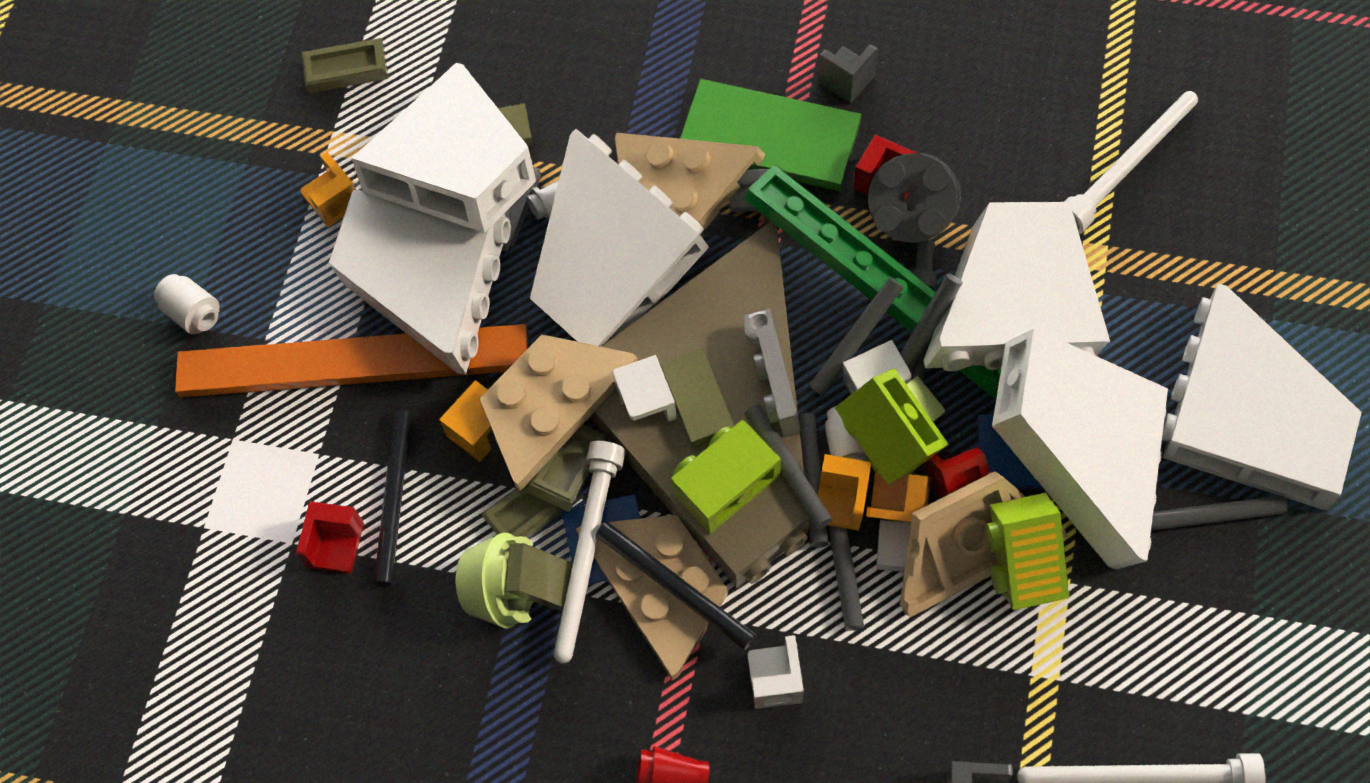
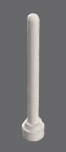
(1085, 205)
(604, 462)
(1243, 769)

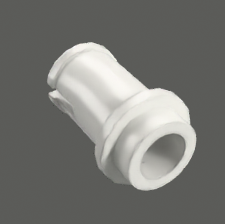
(542, 200)

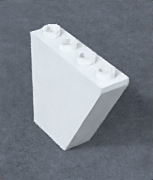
(449, 156)
(609, 245)
(420, 272)
(1019, 275)
(1258, 409)
(1086, 439)

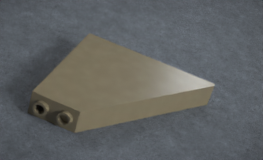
(711, 317)

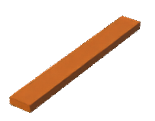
(336, 362)

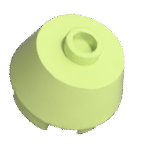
(482, 582)

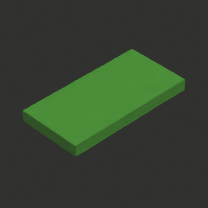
(797, 136)

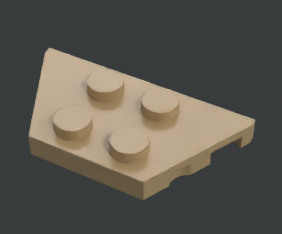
(690, 172)
(548, 399)
(950, 543)
(662, 618)

